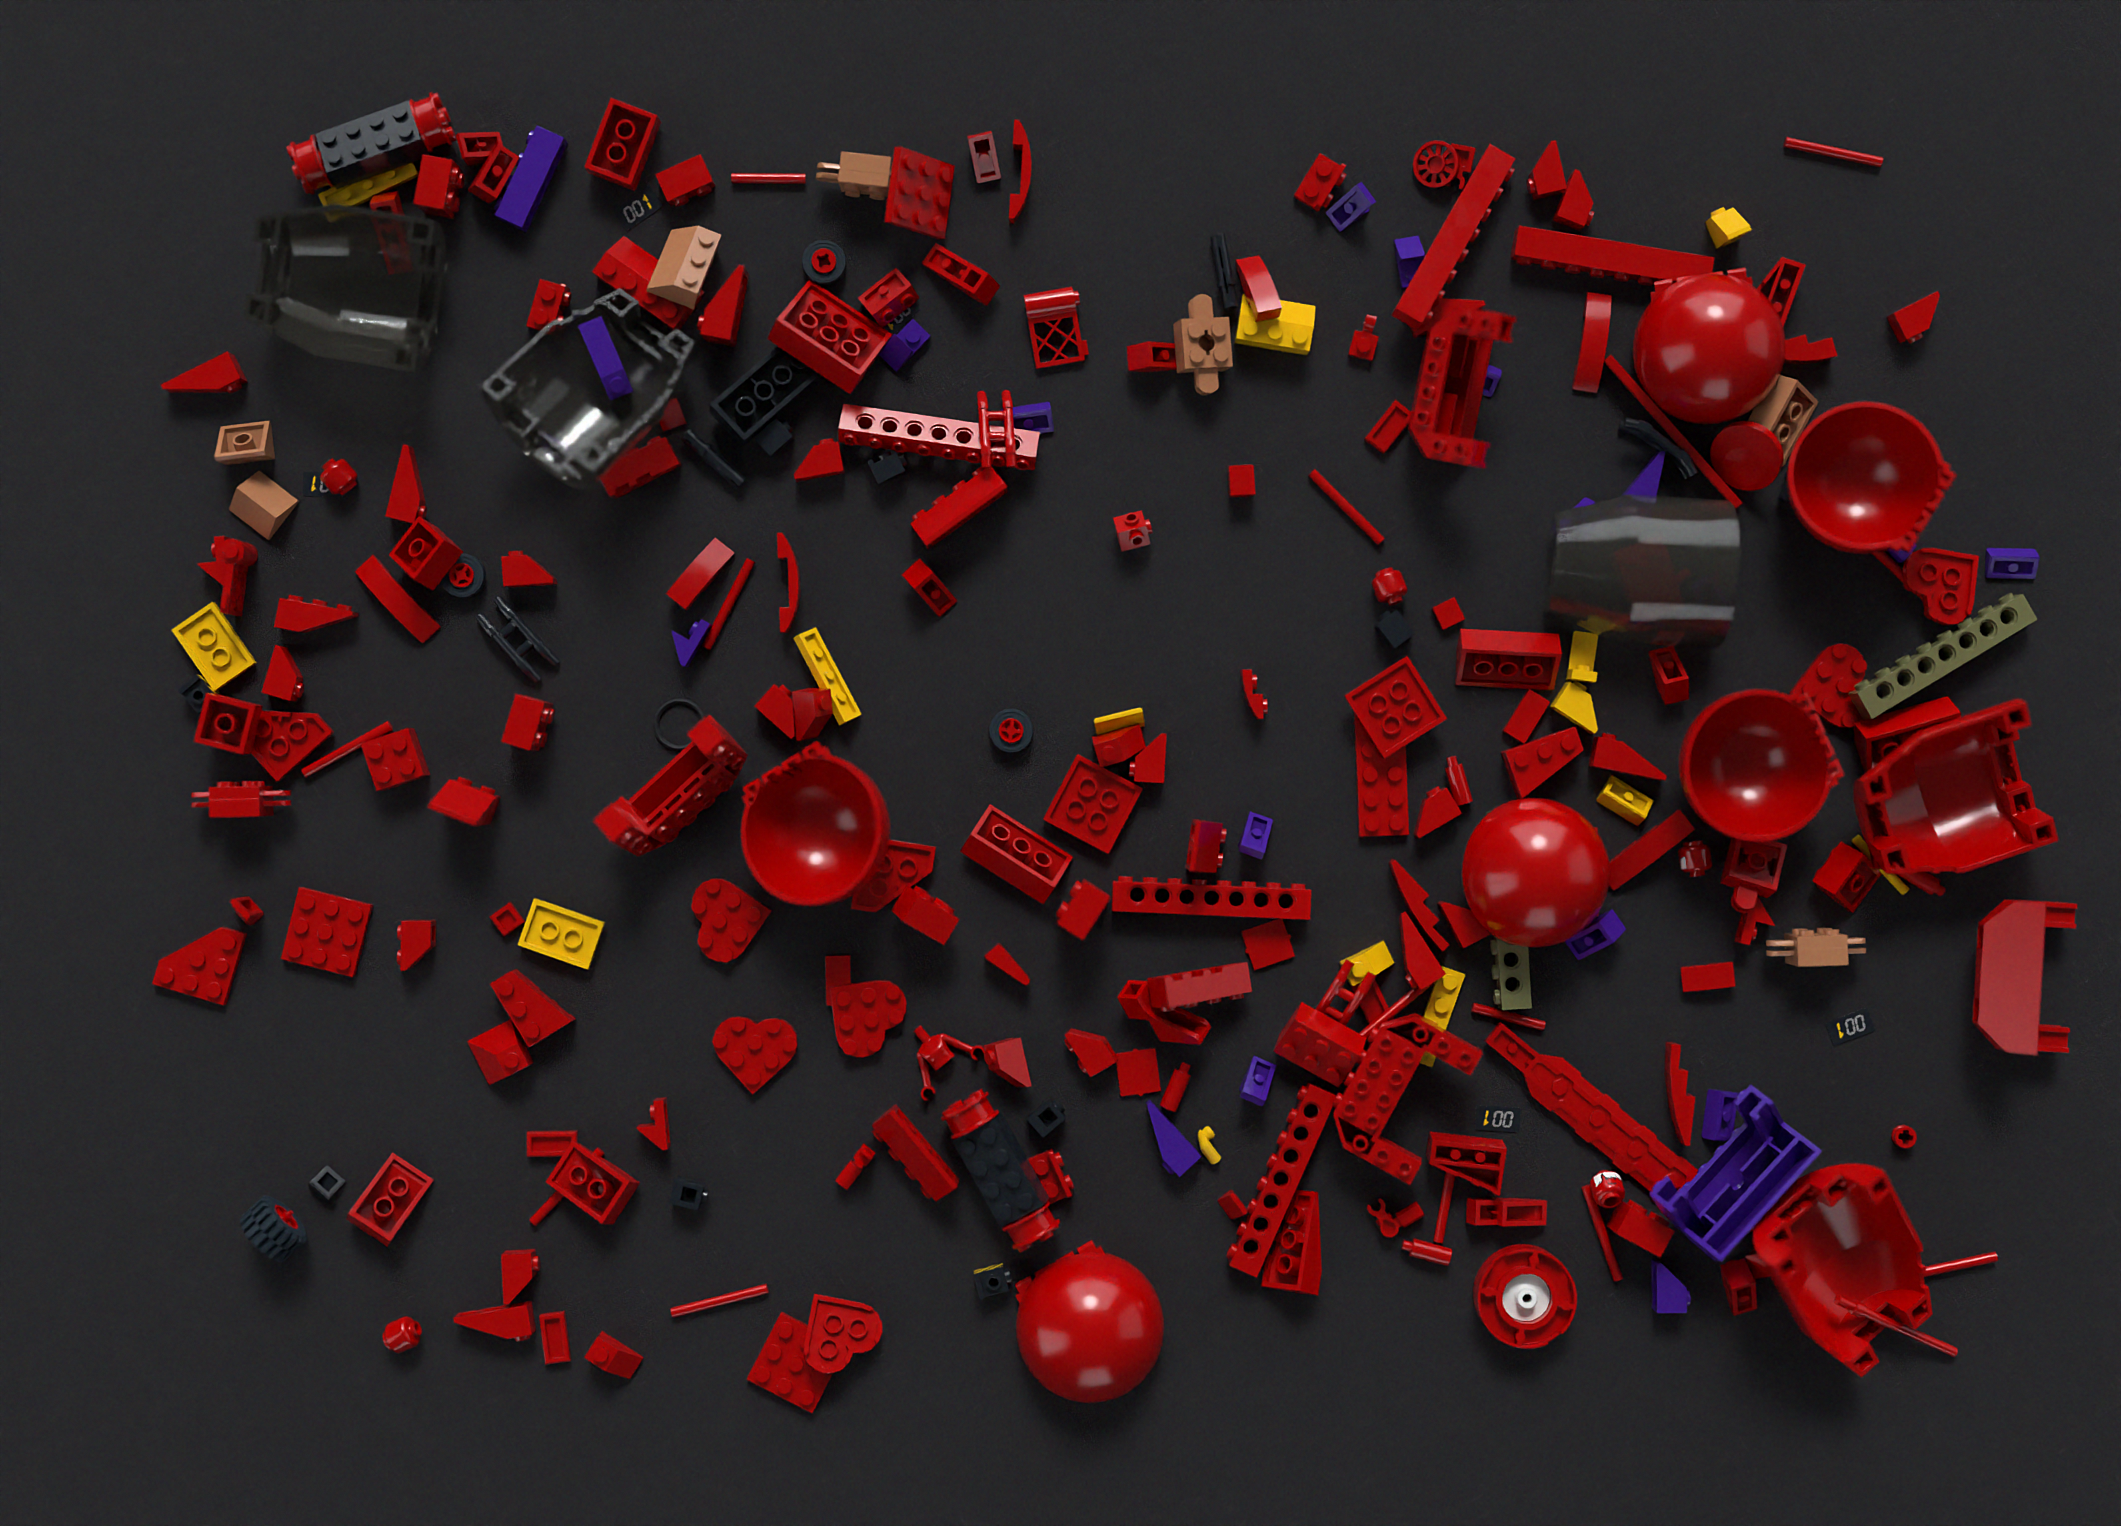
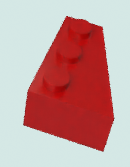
(1782, 285)
(640, 467)
(1540, 758)
(529, 1007)
(1469, 1157)

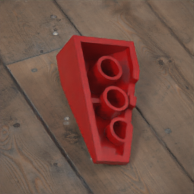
(1297, 1254)

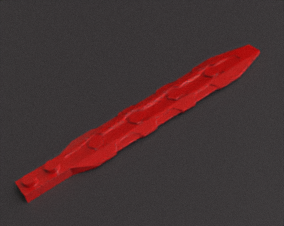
(1592, 1113)

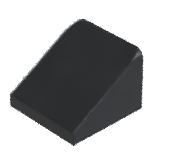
(326, 1184)

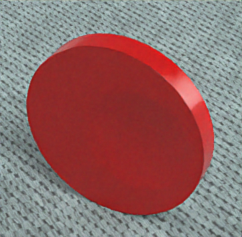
(1747, 455)

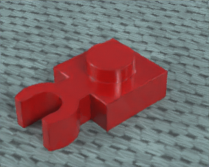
(1466, 158)

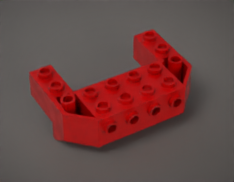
(676, 792)
(1380, 1082)

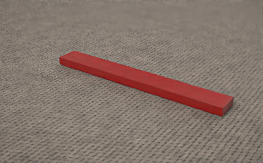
(1672, 431)

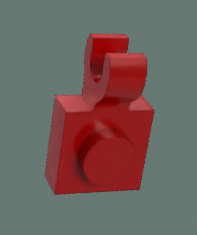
(1364, 343)

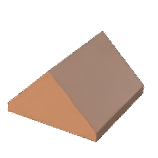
(245, 443)
(262, 504)

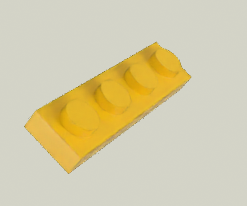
(364, 190)
(827, 675)
(1442, 1003)

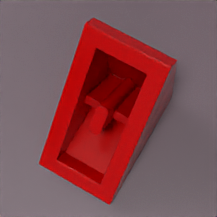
(477, 146)

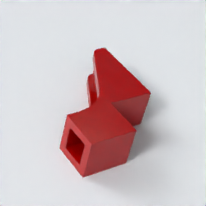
(1169, 1026)

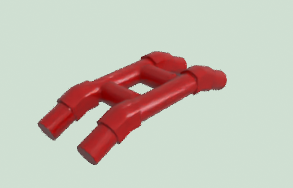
(1007, 436)
(1337, 989)

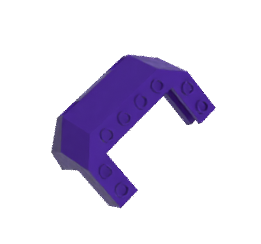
(1739, 1179)

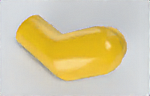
(1205, 1145)

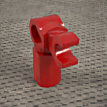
(854, 1168)
(1390, 1226)

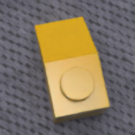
(1726, 226)
(1576, 706)
(1370, 959)

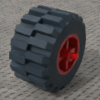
(273, 1228)

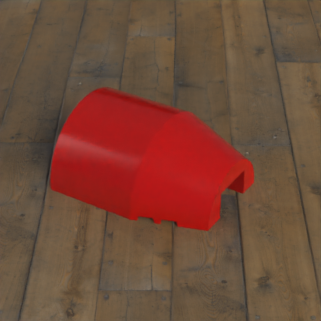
(1952, 797)
(1847, 1238)

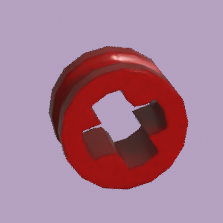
(1908, 1143)

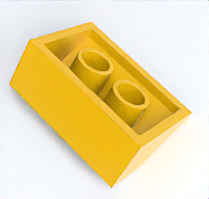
(1287, 333)

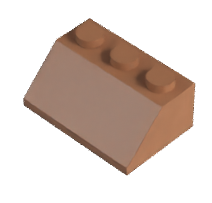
(684, 264)
(1785, 412)

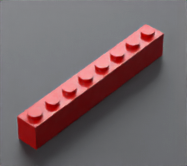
(1453, 237)
(1604, 257)

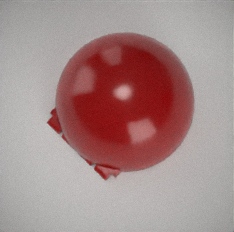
(1708, 347)
(1866, 478)
(1757, 764)
(814, 828)
(1535, 872)
(1089, 1325)

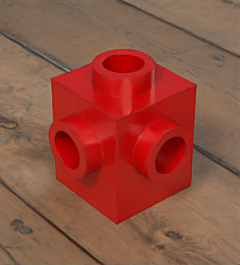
(1132, 530)

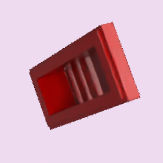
(247, 909)
(1002, 959)

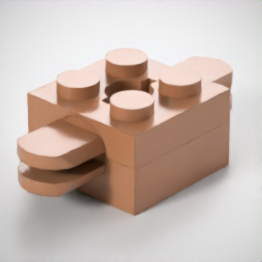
(859, 174)
(1203, 344)
(1816, 949)

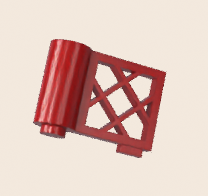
(1054, 306)
(238, 558)

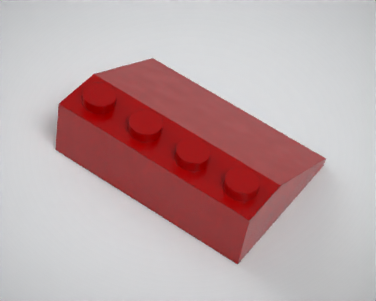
(829, 336)

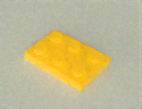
(214, 646)
(561, 933)

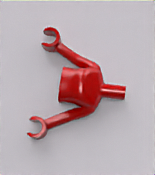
(937, 1053)

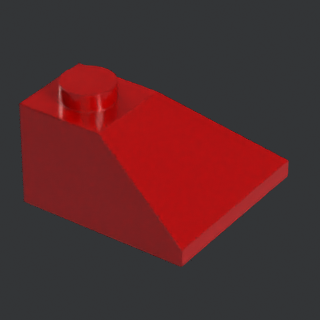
(500, 1051)

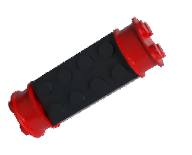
(371, 144)
(1000, 1170)

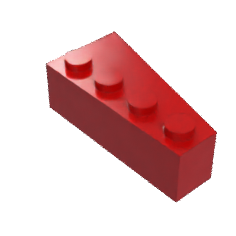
(1199, 985)

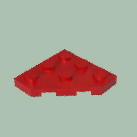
(287, 739)
(902, 866)
(204, 966)

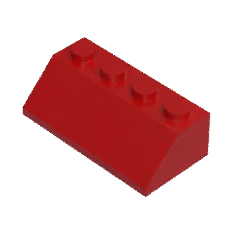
(631, 269)
(959, 507)
(1507, 659)
(1886, 732)
(1016, 854)
(916, 1153)

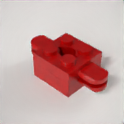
(235, 801)
(1752, 871)

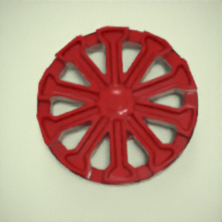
(1436, 164)

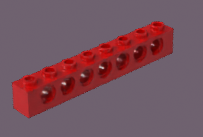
(927, 430)
(1298, 909)
(1252, 1261)

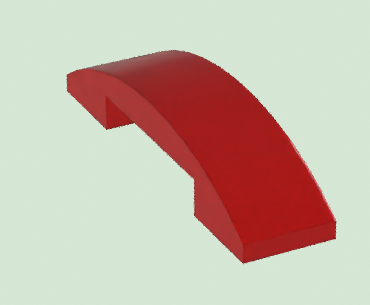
(1018, 201)
(1593, 342)
(397, 599)
(788, 614)

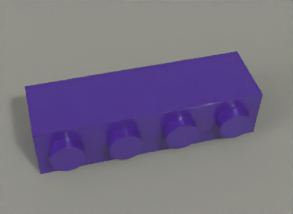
(531, 178)

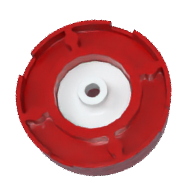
(1538, 1316)

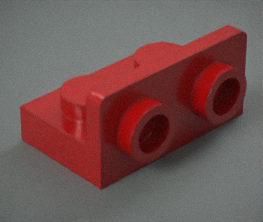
(1319, 182)
(889, 297)
(548, 304)
(1048, 1169)

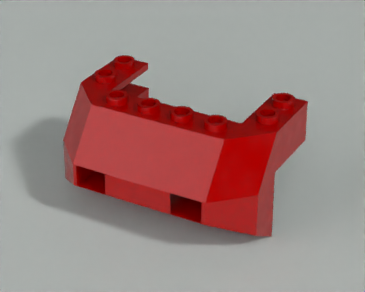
(1453, 384)
(2011, 975)

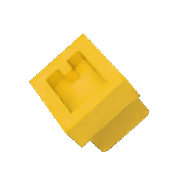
(1582, 657)

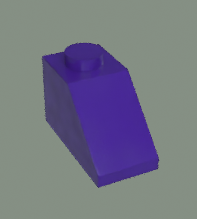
(1597, 935)
(1667, 1291)

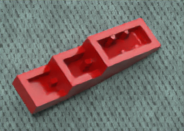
(1648, 848)
(1413, 897)
(1680, 1102)

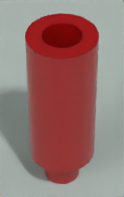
(1458, 782)
(1925, 882)
(1176, 1087)
(1428, 1251)

